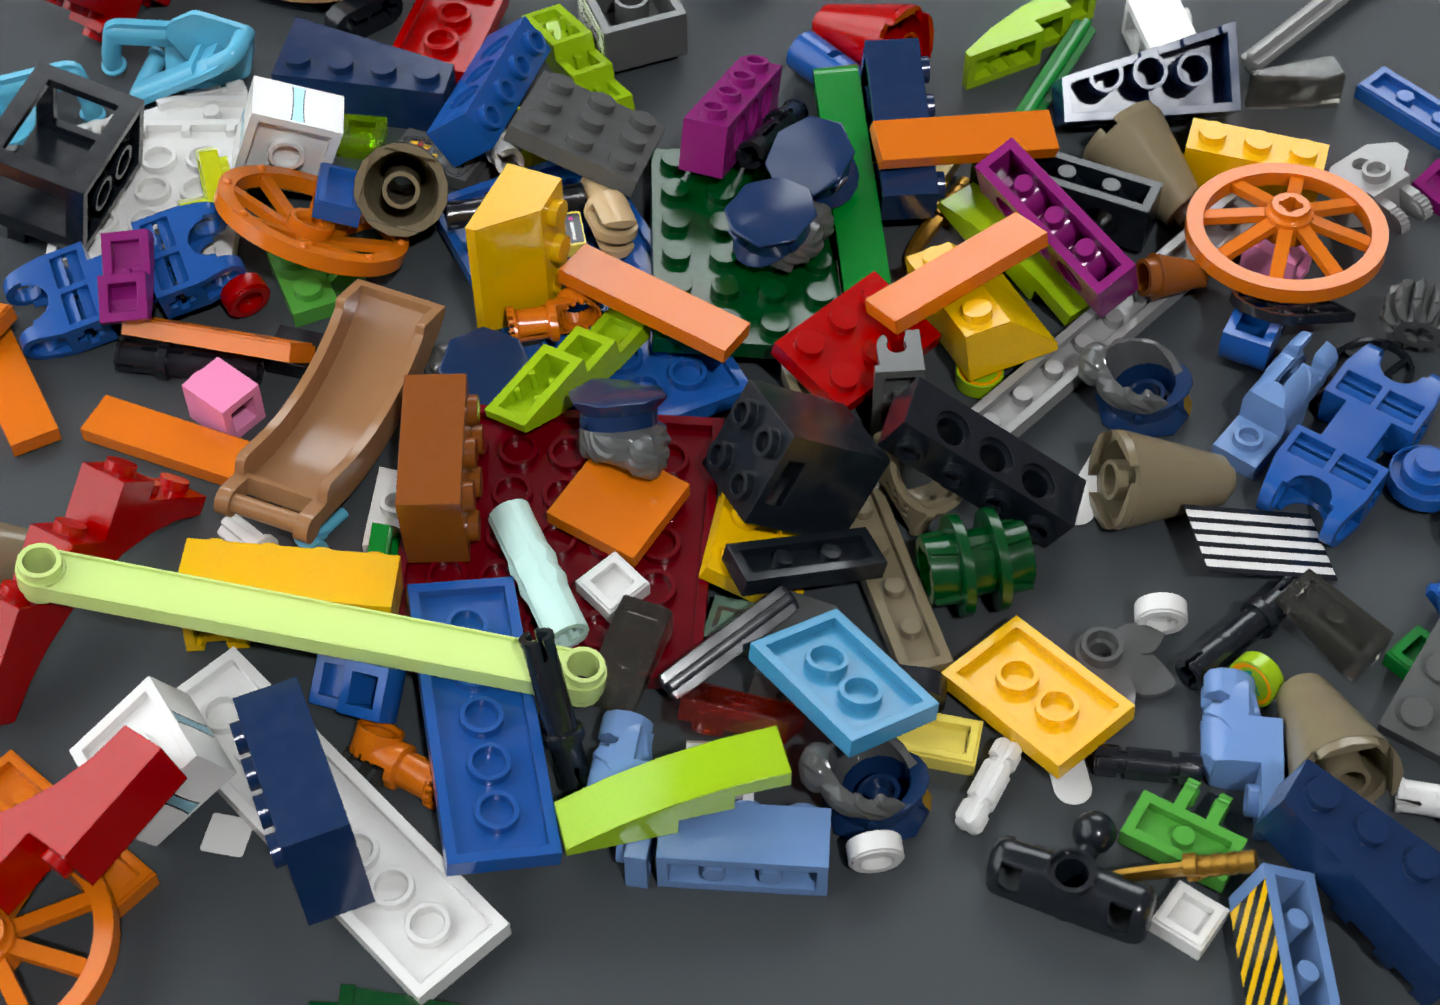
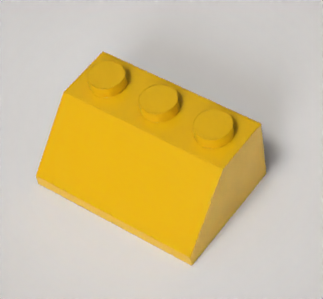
(1221, 147)
(517, 244)
(987, 326)

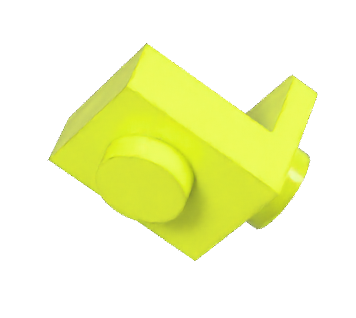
(210, 170)

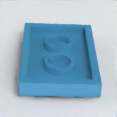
(843, 682)

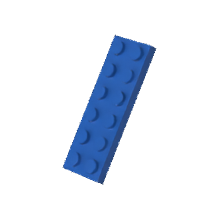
(484, 744)

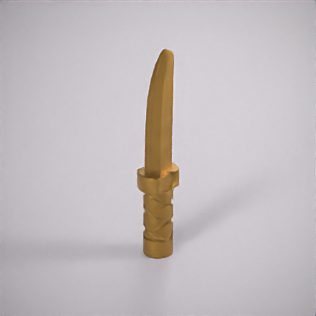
(932, 225)
(1196, 867)

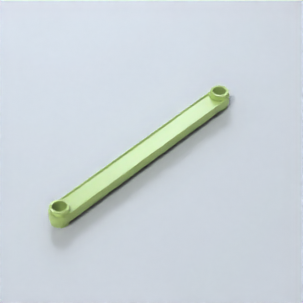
(295, 622)

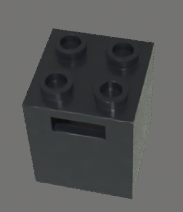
(818, 445)

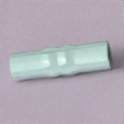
(537, 572)

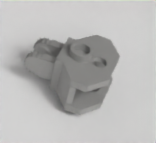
(1387, 181)

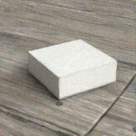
(608, 582)
(1188, 920)

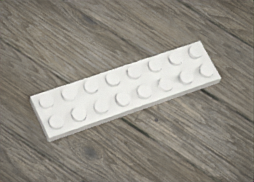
(422, 922)

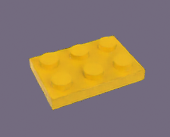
(1038, 696)

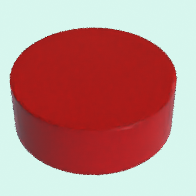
(245, 295)

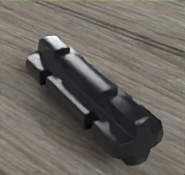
(1147, 764)

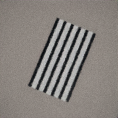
(1258, 542)

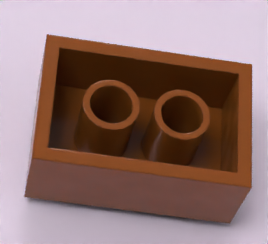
(439, 468)

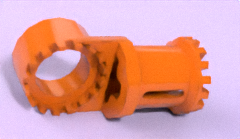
(552, 318)
(402, 765)

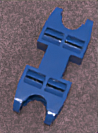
(73, 291)
(1339, 468)

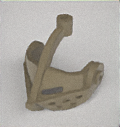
(916, 503)

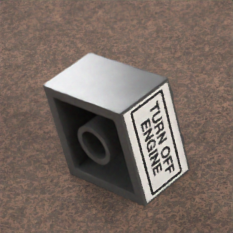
(636, 30)

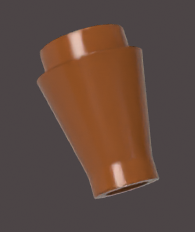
(1168, 275)

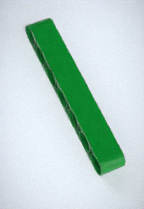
(859, 220)

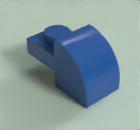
(1250, 339)
(358, 688)

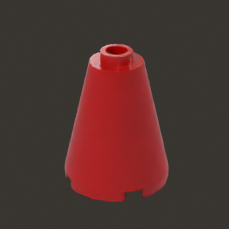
(851, 24)

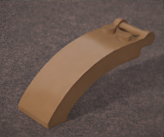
(336, 414)

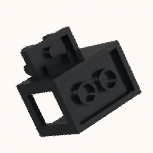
(65, 175)

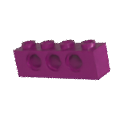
(728, 115)
(1075, 242)

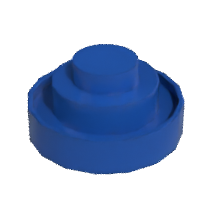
(1416, 477)

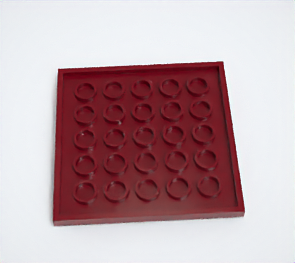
(538, 470)

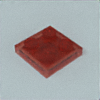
(719, 709)

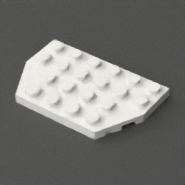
(170, 164)

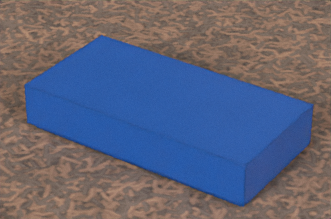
(335, 195)

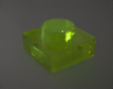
(362, 135)

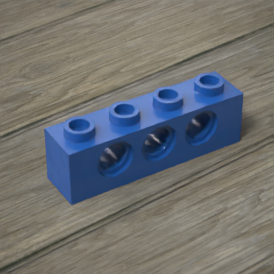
(489, 92)

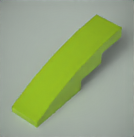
(1020, 38)
(575, 53)
(973, 212)
(544, 382)
(674, 787)

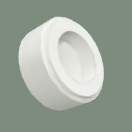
(1161, 611)
(875, 851)

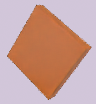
(617, 509)

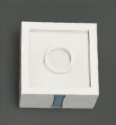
(288, 127)
(176, 725)

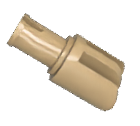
(609, 219)

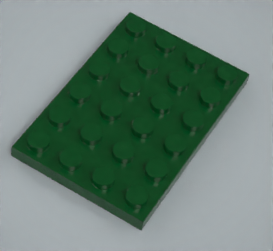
(698, 257)

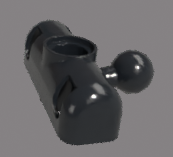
(1099, 888)

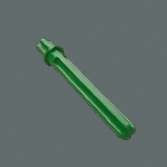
(1058, 65)

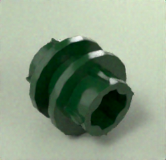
(985, 560)

